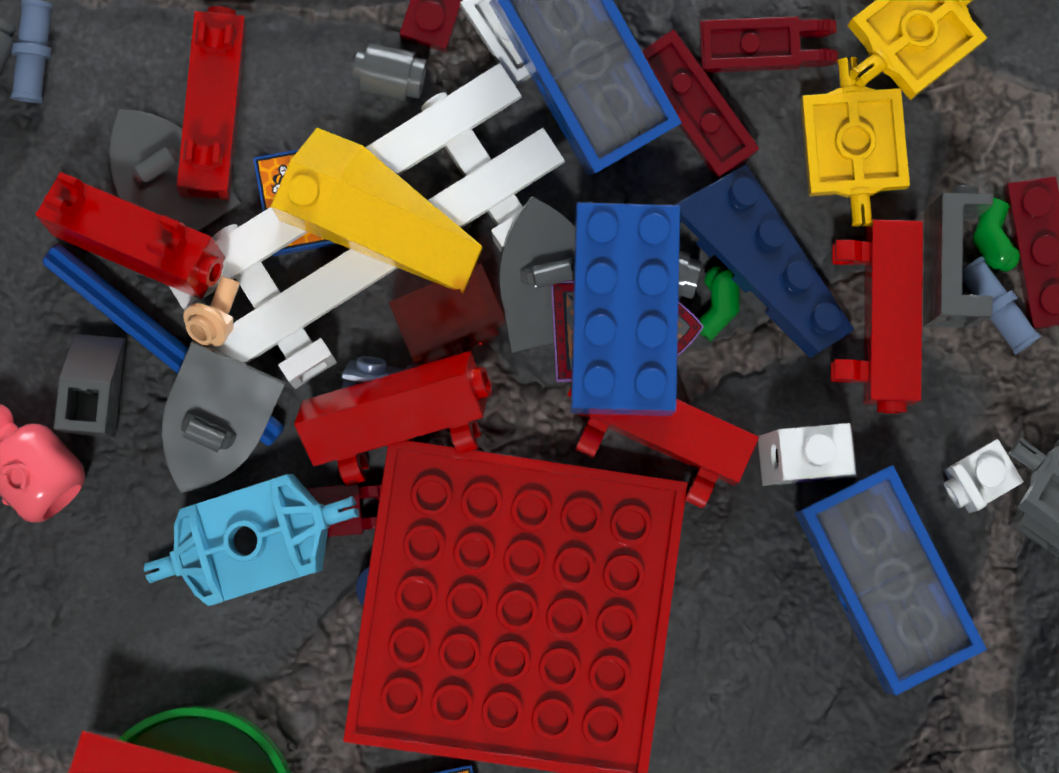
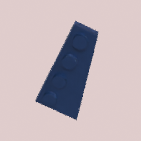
(755, 244)

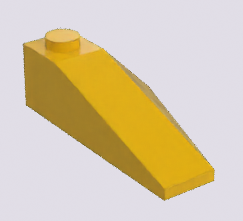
(364, 205)

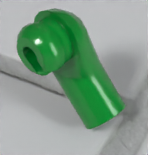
(991, 239)
(724, 299)

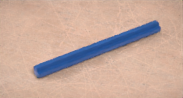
(129, 317)

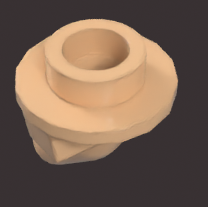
(212, 323)

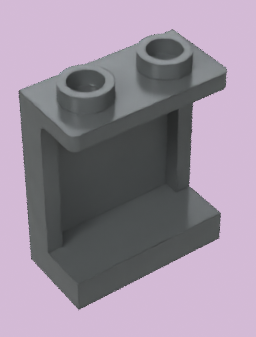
(943, 246)

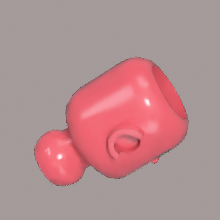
(36, 470)

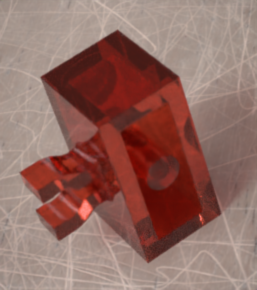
(443, 317)

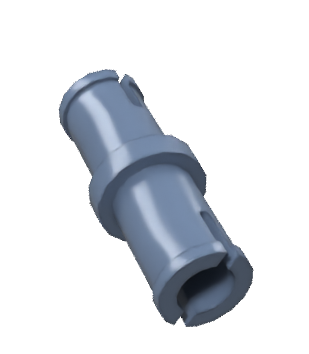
(31, 51)
(1006, 314)

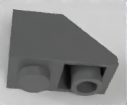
(90, 386)

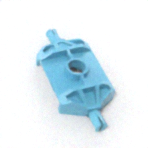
(288, 531)

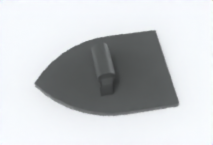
(146, 170)
(532, 259)
(214, 416)

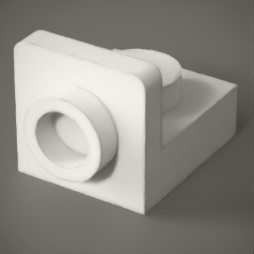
(981, 477)

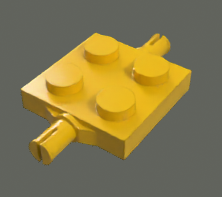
(914, 40)
(854, 142)

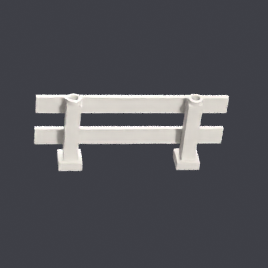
(485, 188)

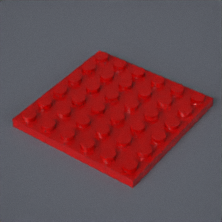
(515, 611)

